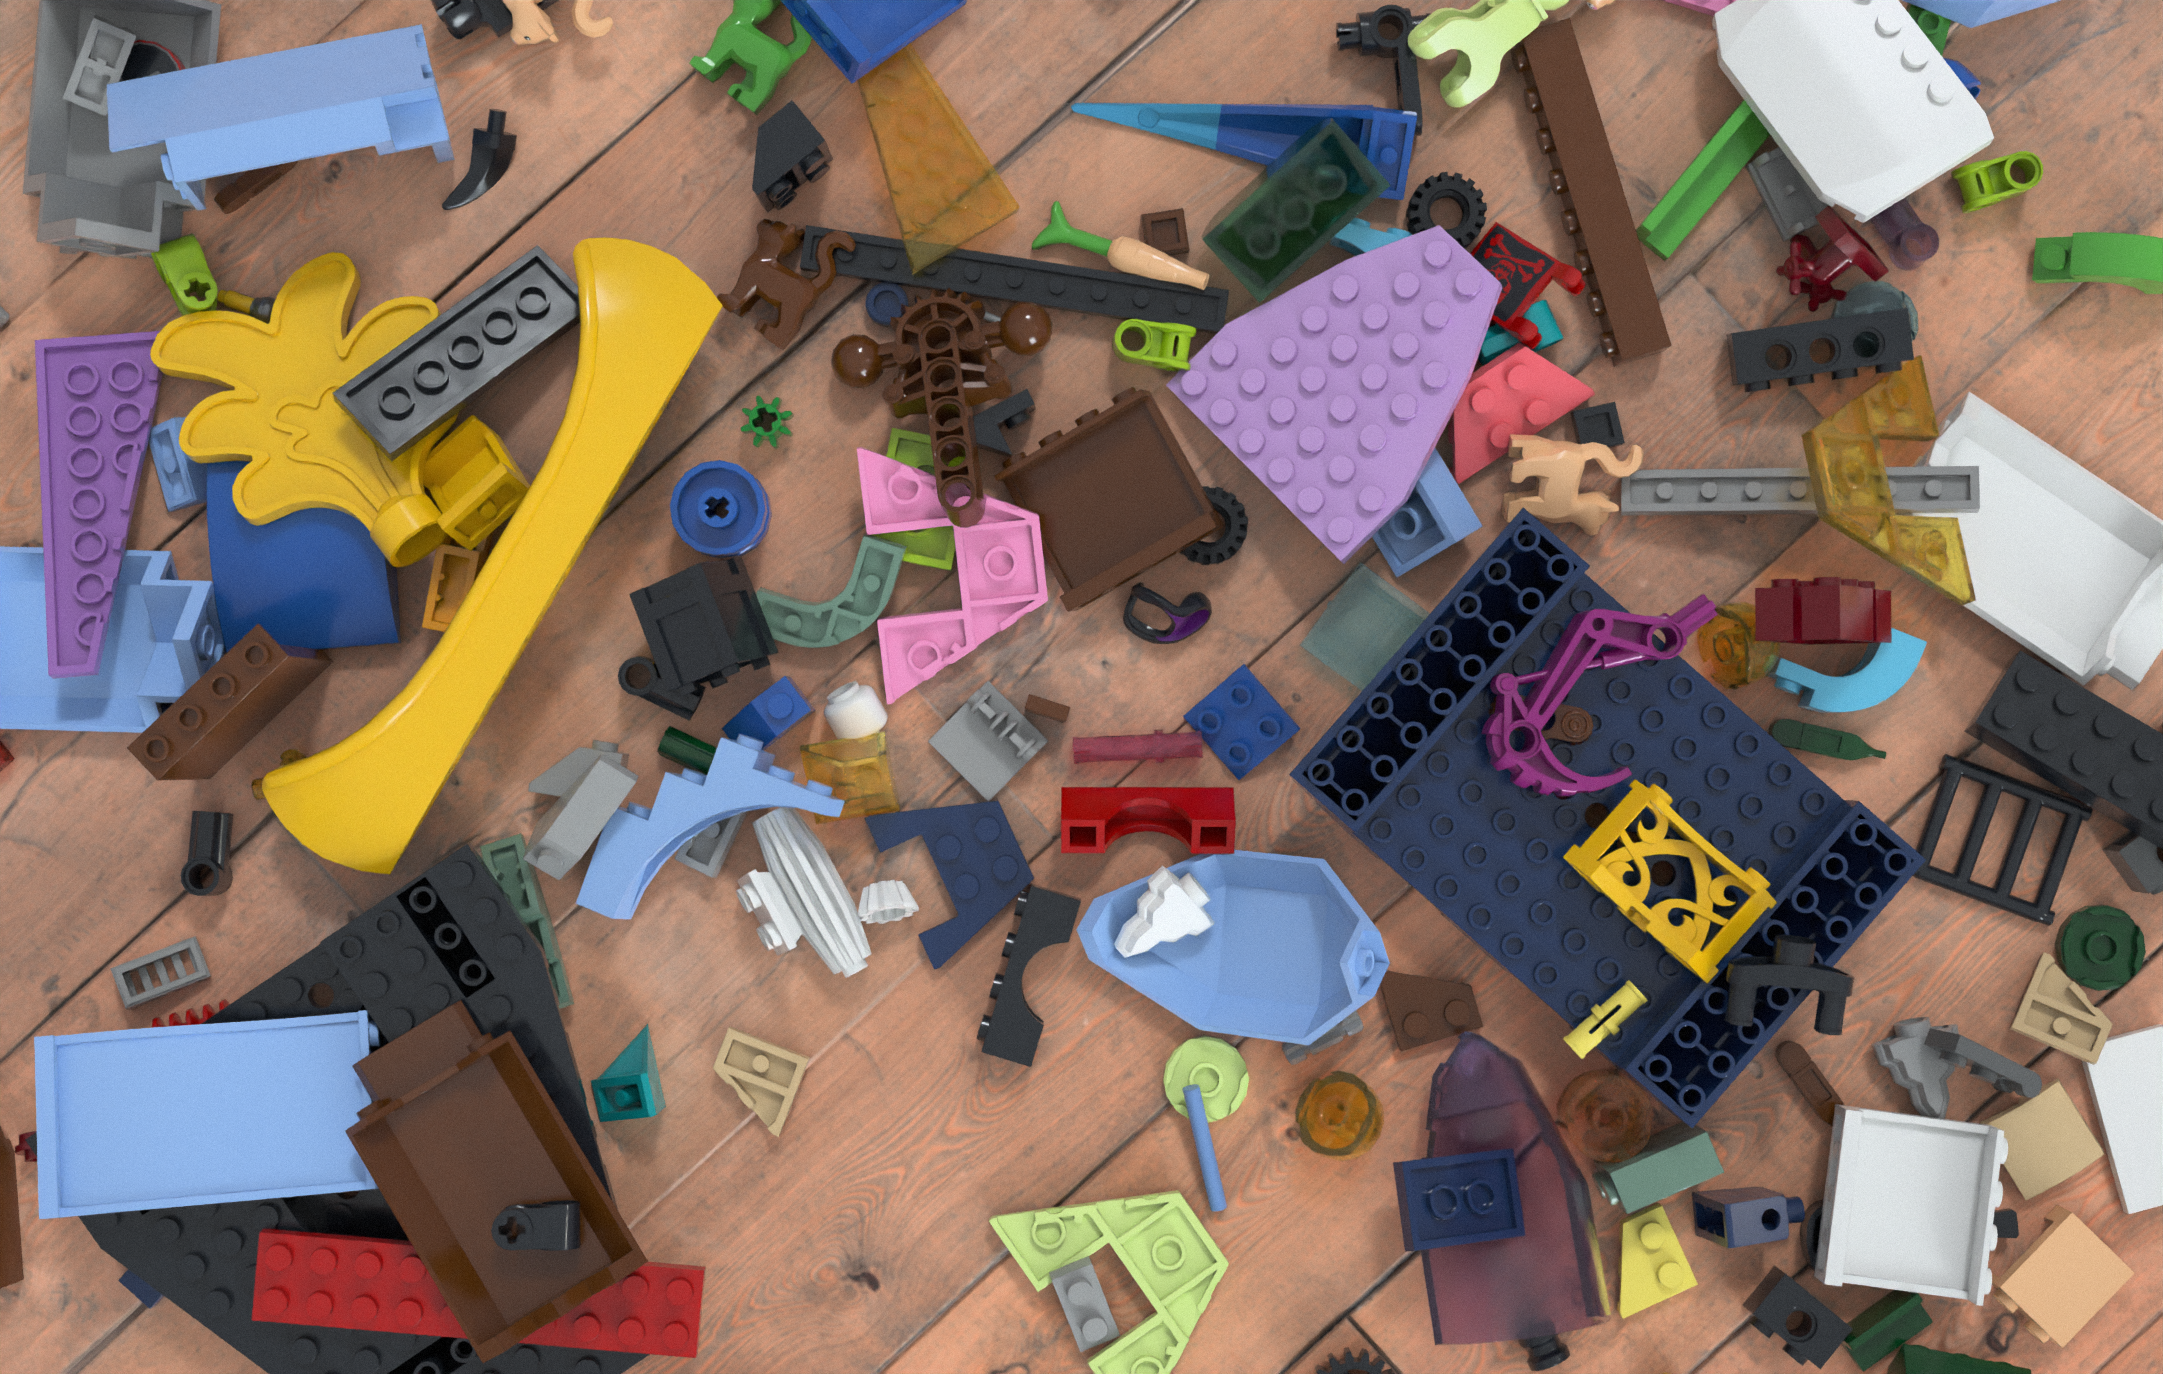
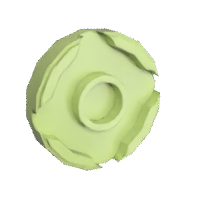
(1212, 1066)

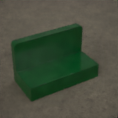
(1885, 1327)

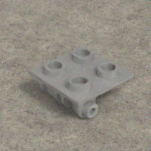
(988, 741)

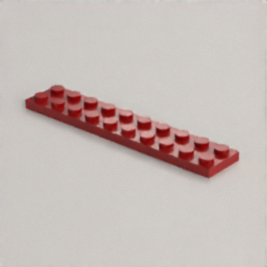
(388, 1289)

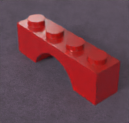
(1194, 815)

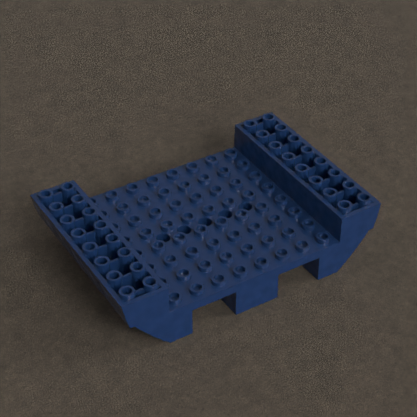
(1420, 793)

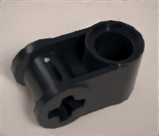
(547, 1226)

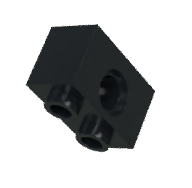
(1816, 1335)

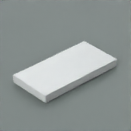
(2129, 1110)

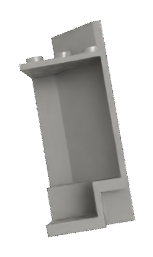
(88, 194)

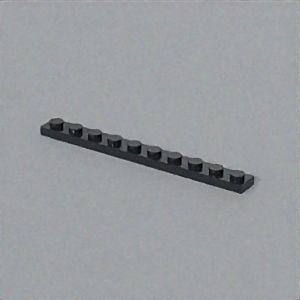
(1027, 281)

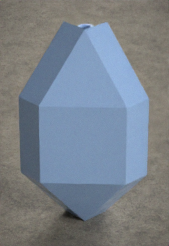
(1277, 964)

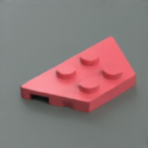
(1505, 397)

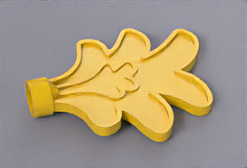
(284, 408)

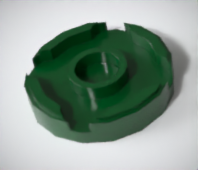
(2100, 947)

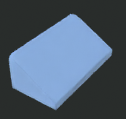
(180, 477)

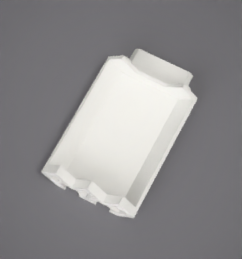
(2054, 549)

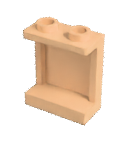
(2061, 1279)

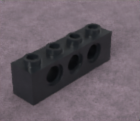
(1887, 329)

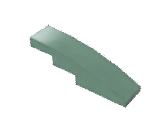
(523, 889)

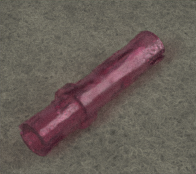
(1138, 747)

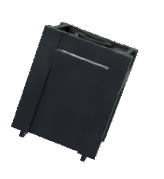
(704, 625)

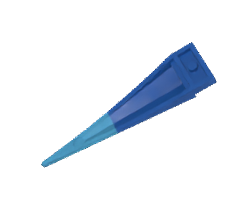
(1267, 130)

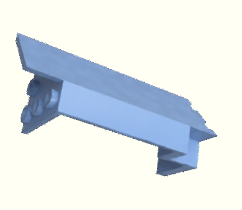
(284, 108)
(155, 647)

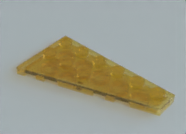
(931, 162)

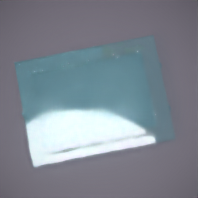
(1363, 627)

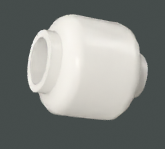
(854, 711)

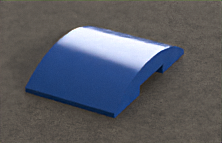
(302, 577)

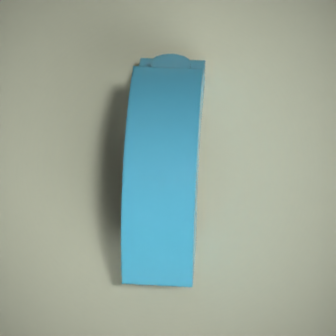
(1873, 680)

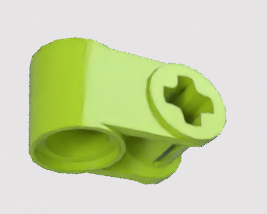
(1990, 180)
(186, 271)
(1157, 344)

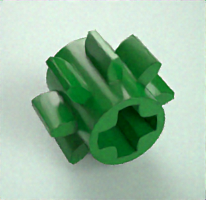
(778, 426)

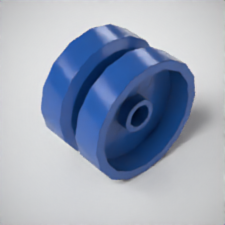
(696, 502)

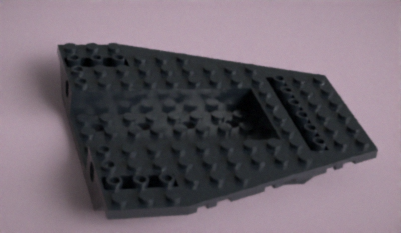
(403, 962)

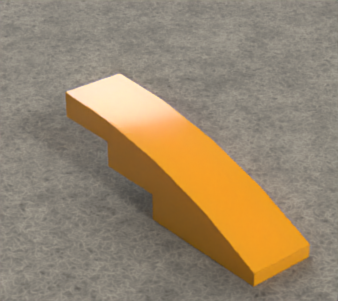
(451, 580)

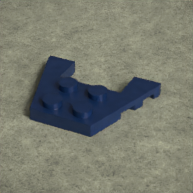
(974, 858)

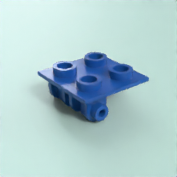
(1241, 722)

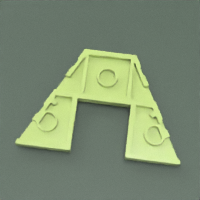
(1157, 1243)

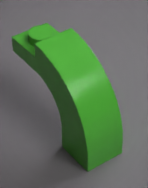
(2101, 258)

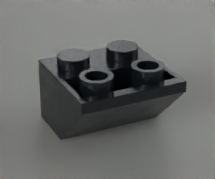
(787, 156)

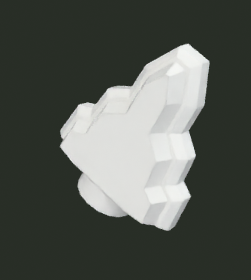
(1165, 913)

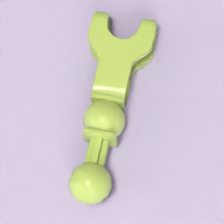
(1481, 40)

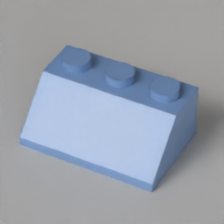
(1428, 521)

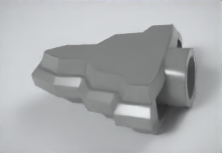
(1917, 1065)

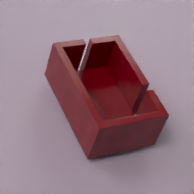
(1822, 612)

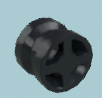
(1544, 1351)

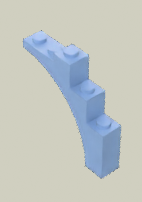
(643, 838)

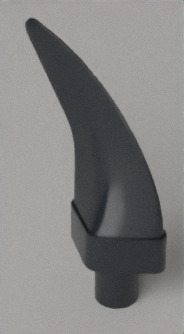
(489, 160)

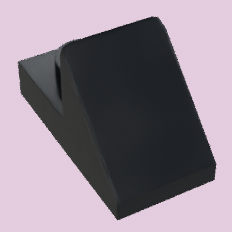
(1010, 412)

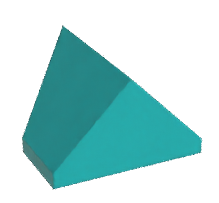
(631, 1083)

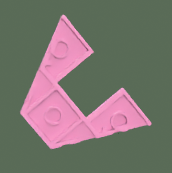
(996, 564)

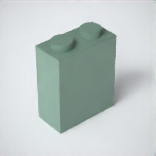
(1665, 1166)

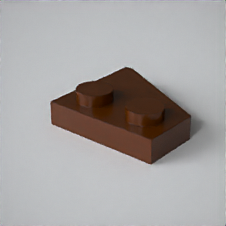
(1428, 1008)

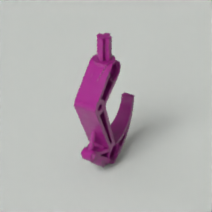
(1629, 642)

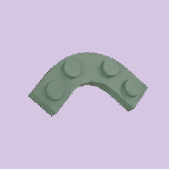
(846, 614)

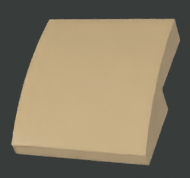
(2045, 1140)

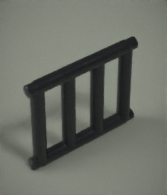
(2034, 798)

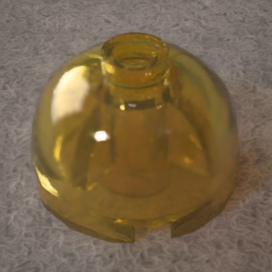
(1733, 648)
(1340, 1116)

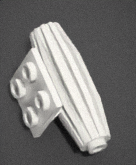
(802, 895)

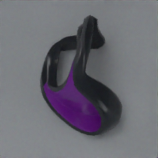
(1185, 619)

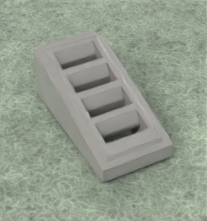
(126, 986)

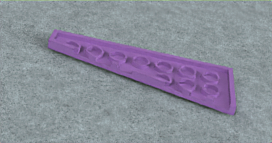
(93, 442)

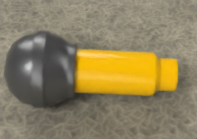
(256, 307)

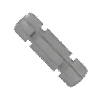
(1297, 1052)

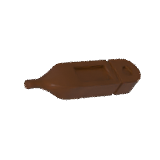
(249, 186)
(1808, 1080)

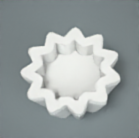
(886, 902)

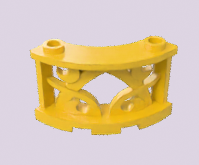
(1687, 939)

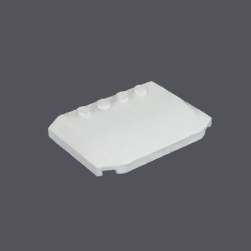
(1850, 96)

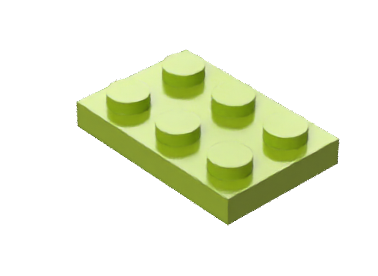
(924, 546)

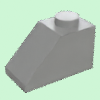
(565, 772)

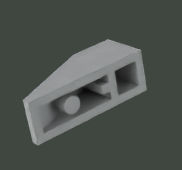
(578, 817)

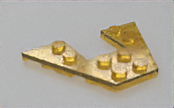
(1855, 490)

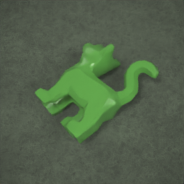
(758, 54)

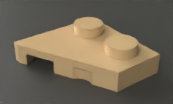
(2060, 1014)
(761, 1074)

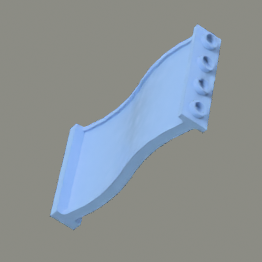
(200, 1113)

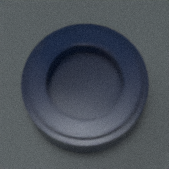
(885, 302)

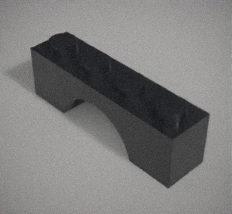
(1014, 1027)

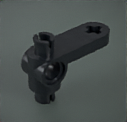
(1366, 37)

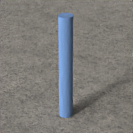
(1204, 1147)

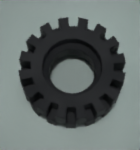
(1456, 189)
(1234, 534)

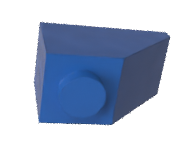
(771, 713)

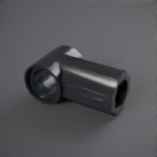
(655, 691)
(209, 846)

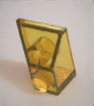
(856, 771)

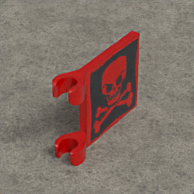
(1523, 276)

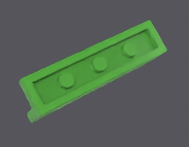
(1702, 182)

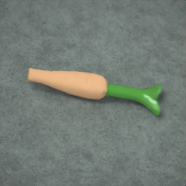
(1122, 253)

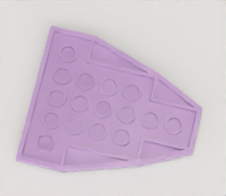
(1348, 381)

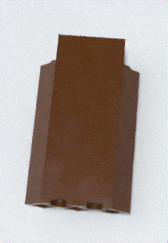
(457, 1140)

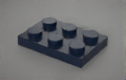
(1458, 1199)

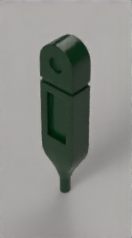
(1821, 740)

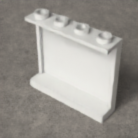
(1910, 1203)

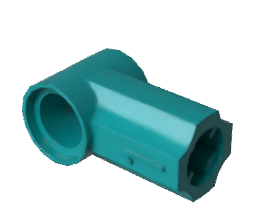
(1499, 340)

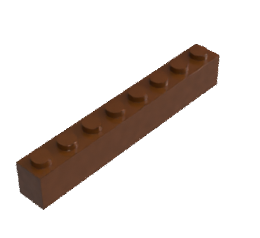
(1590, 193)

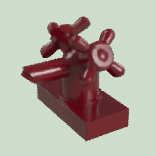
(1830, 261)

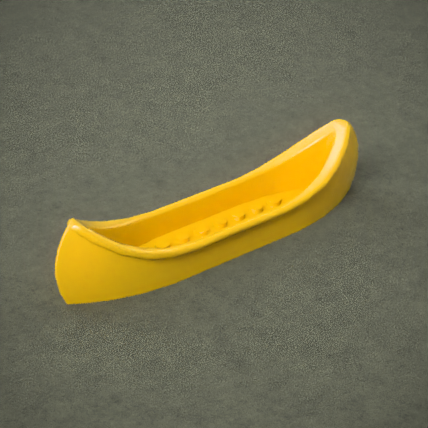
(636, 341)

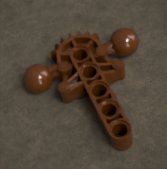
(861, 361)

